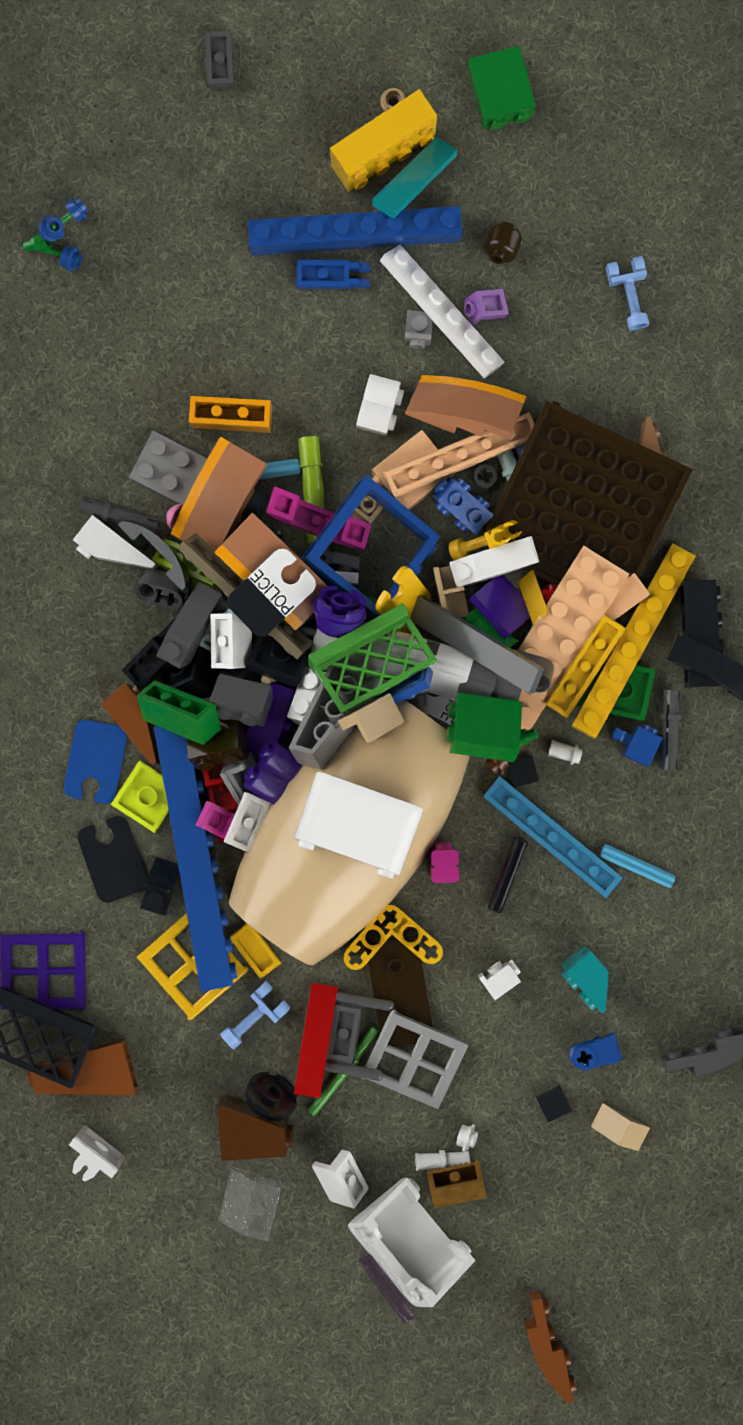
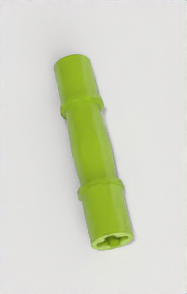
(311, 473)

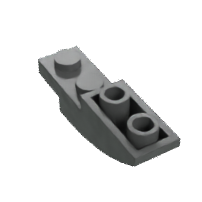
(706, 1059)

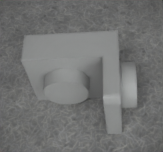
(418, 329)

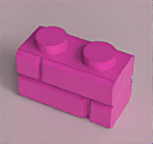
(444, 863)

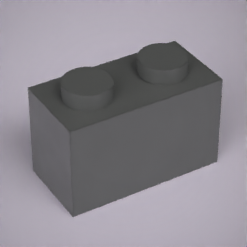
(242, 700)

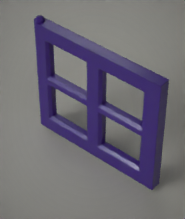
(43, 970)

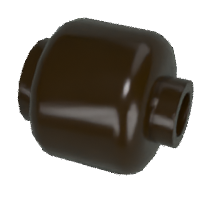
(503, 243)

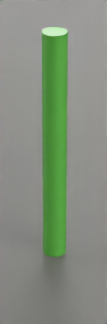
(337, 1079)

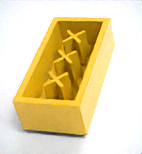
(384, 141)

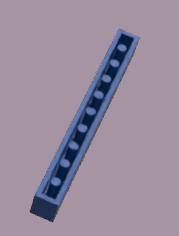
(196, 864)

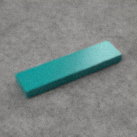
(414, 177)

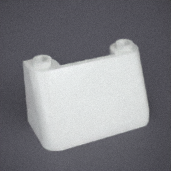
(358, 824)
(410, 1245)

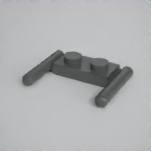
(345, 1034)

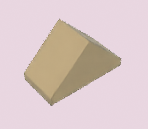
(620, 1127)

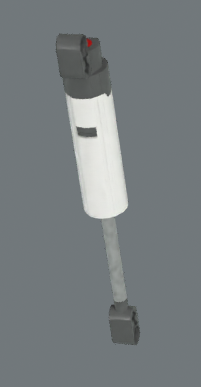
(451, 673)

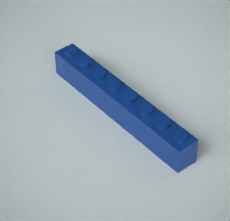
(354, 231)

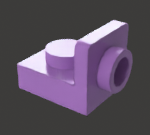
(485, 305)

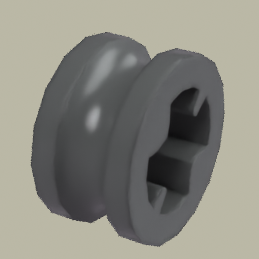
(480, 483)

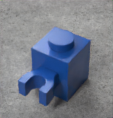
(640, 744)

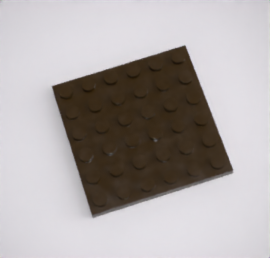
(587, 490)

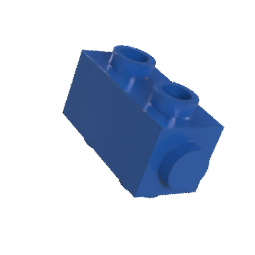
(455, 499)

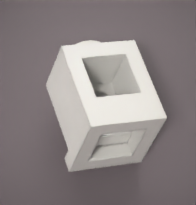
(500, 978)

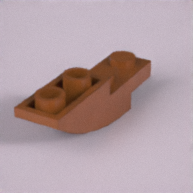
(549, 1354)

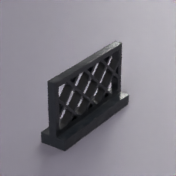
(52, 1017)

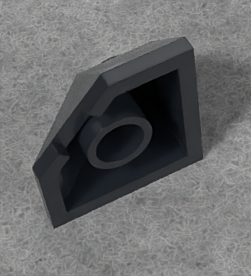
(195, 679)

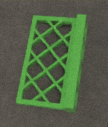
(364, 637)

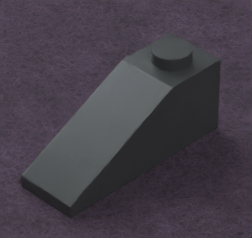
(190, 626)

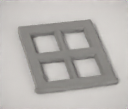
(415, 1058)

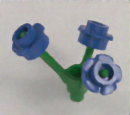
(52, 229)

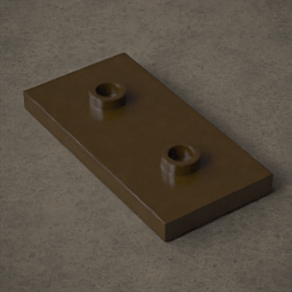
(400, 978)

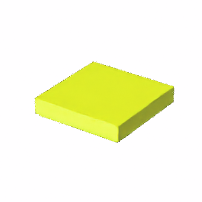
(143, 797)

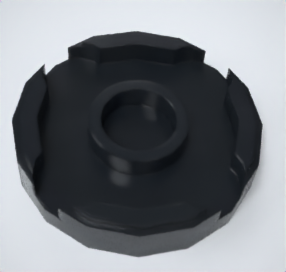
(271, 1096)

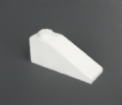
(106, 545)
(494, 562)

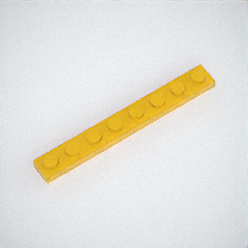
(633, 641)

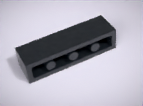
(701, 622)

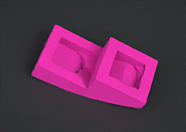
(215, 819)

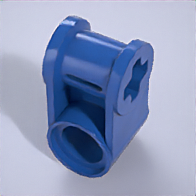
(600, 1052)

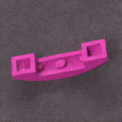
(312, 519)

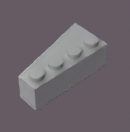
(319, 731)

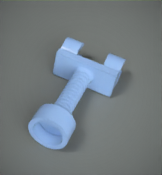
(637, 319)
(232, 1036)

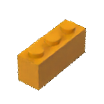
(230, 414)

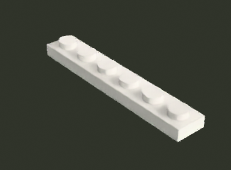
(442, 311)

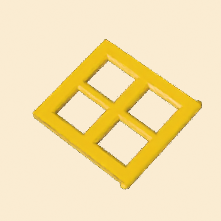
(170, 983)

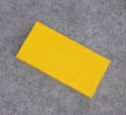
(255, 950)

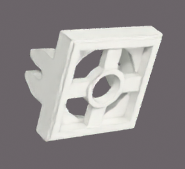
(95, 1154)

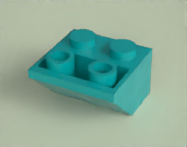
(589, 975)

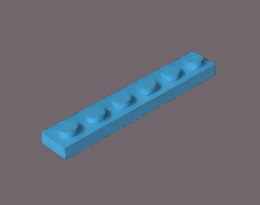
(552, 837)

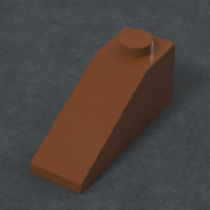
(125, 710)

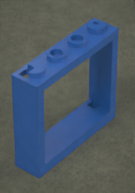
(394, 507)

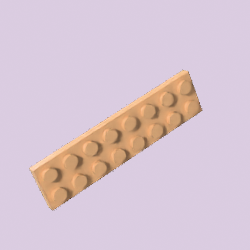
(571, 618)

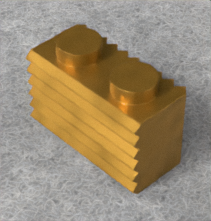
(456, 1184)

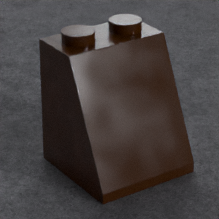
(249, 1135)

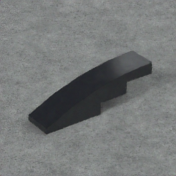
(145, 662)

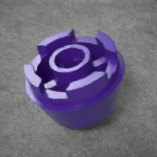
(338, 611)

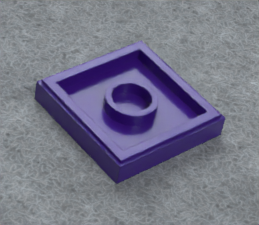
(501, 605)

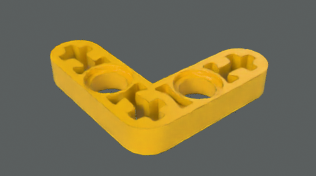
(396, 930)

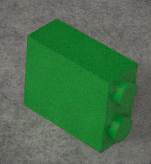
(501, 88)
(484, 727)

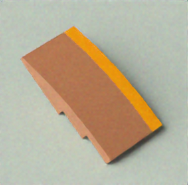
(466, 405)
(219, 494)
(251, 547)

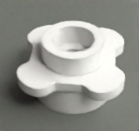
(467, 1137)

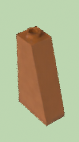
(104, 1072)

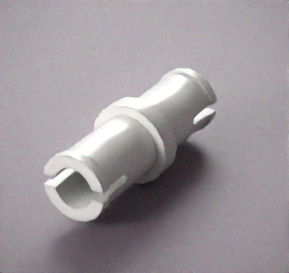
(435, 1160)

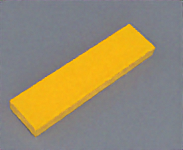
(585, 666)

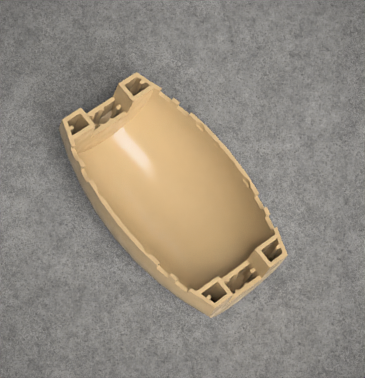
(321, 898)

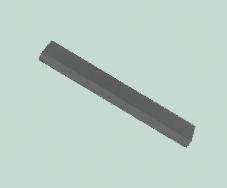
(477, 644)

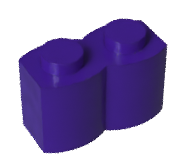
(272, 772)

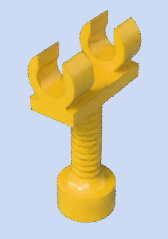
(495, 537)

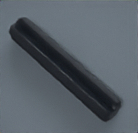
(507, 875)

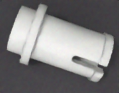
(565, 752)

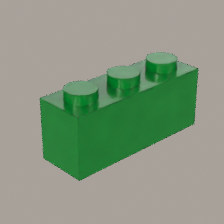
(179, 712)

